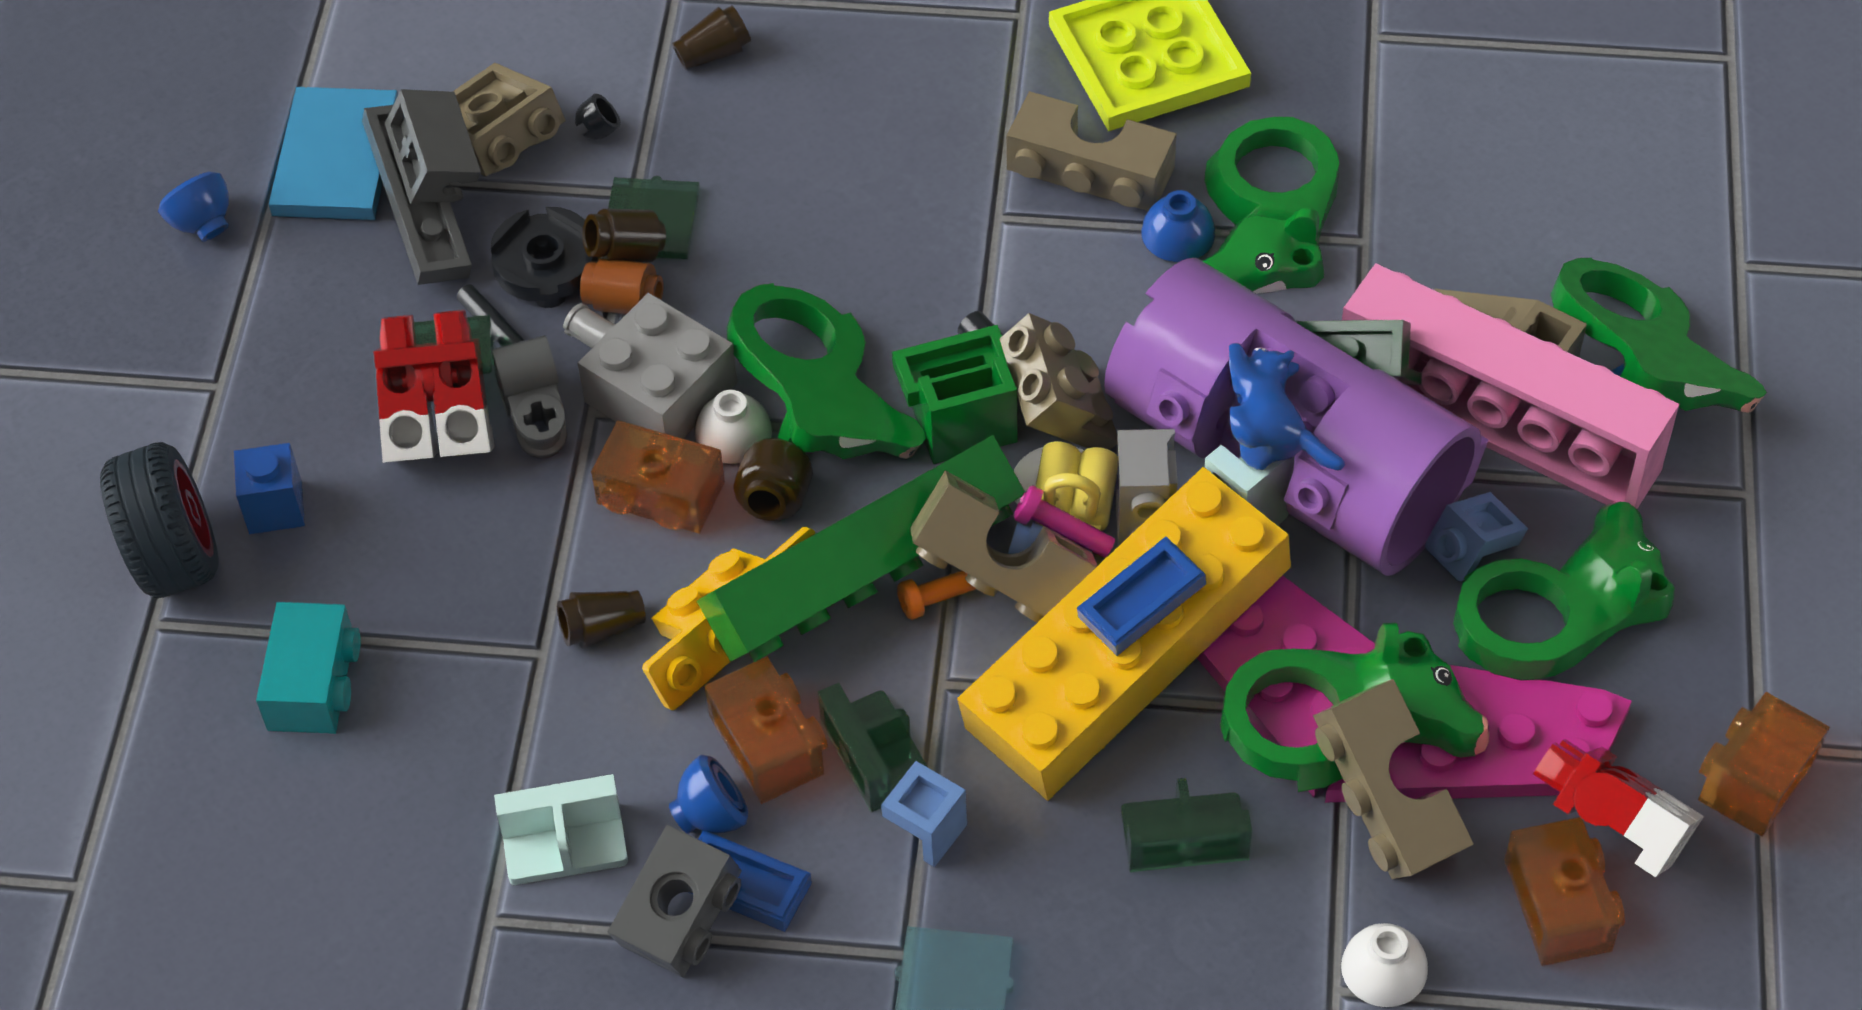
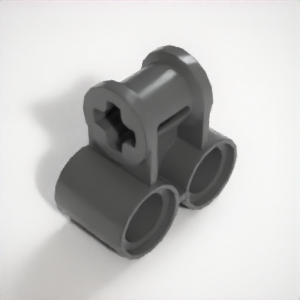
(530, 394)

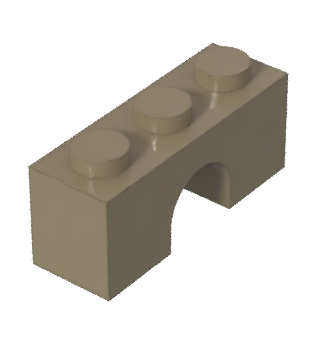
(1124, 170)
(955, 532)
(1361, 740)

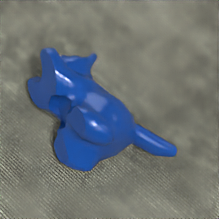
(1267, 419)

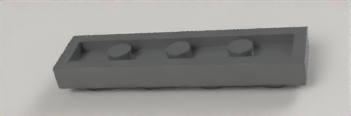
(426, 229)

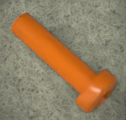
(916, 597)

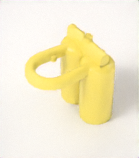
(1079, 481)

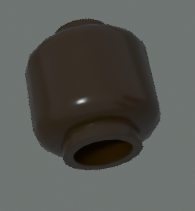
(773, 479)

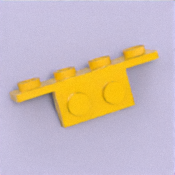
(694, 651)

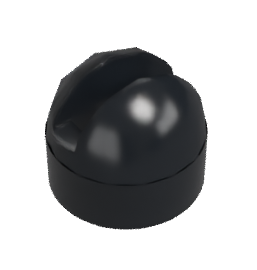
(598, 117)

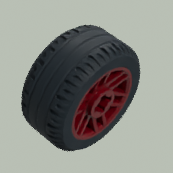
(159, 520)

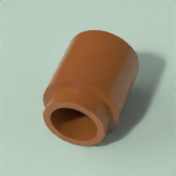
(618, 284)

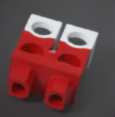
(436, 372)
(1619, 800)

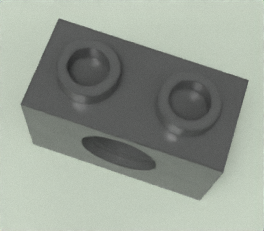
(676, 866)

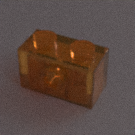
(658, 477)
(766, 729)
(1761, 763)
(1564, 890)

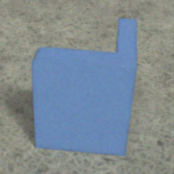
(928, 809)

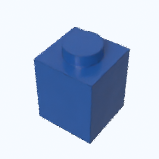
(269, 488)

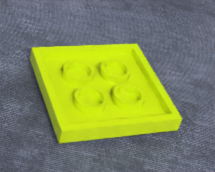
(1148, 55)

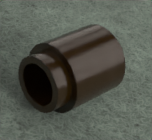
(624, 235)

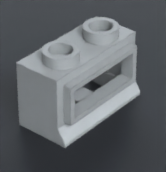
(1145, 476)

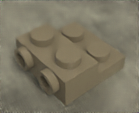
(506, 115)
(1057, 384)

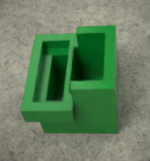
(959, 391)

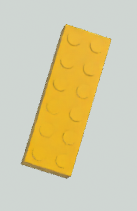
(1067, 694)

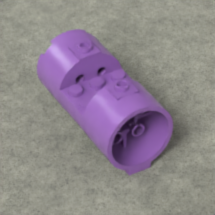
(1397, 445)

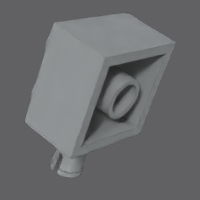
(651, 365)

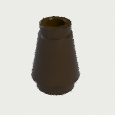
(713, 38)
(598, 615)

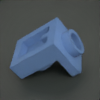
(1471, 531)

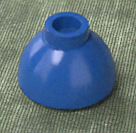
(198, 206)
(1178, 227)
(708, 799)

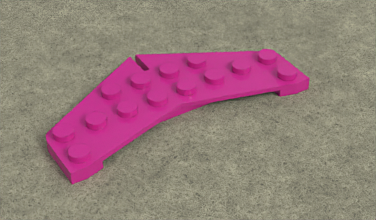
(1520, 713)

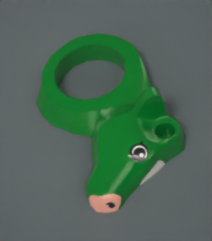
(1273, 232)
(1656, 348)
(822, 395)
(1421, 676)

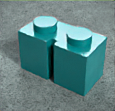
(307, 668)

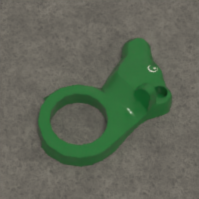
(1601, 589)

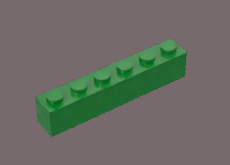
(844, 559)

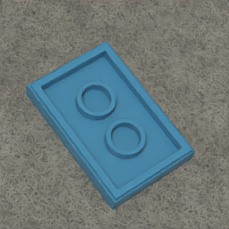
(326, 156)

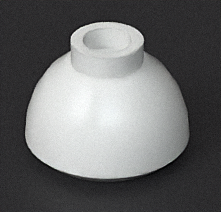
(732, 424)
(1385, 965)

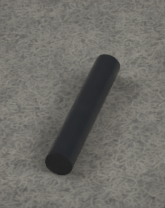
(480, 306)

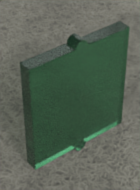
(672, 202)

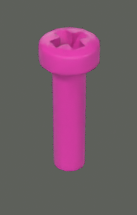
(1061, 522)

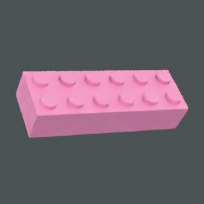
(1526, 392)

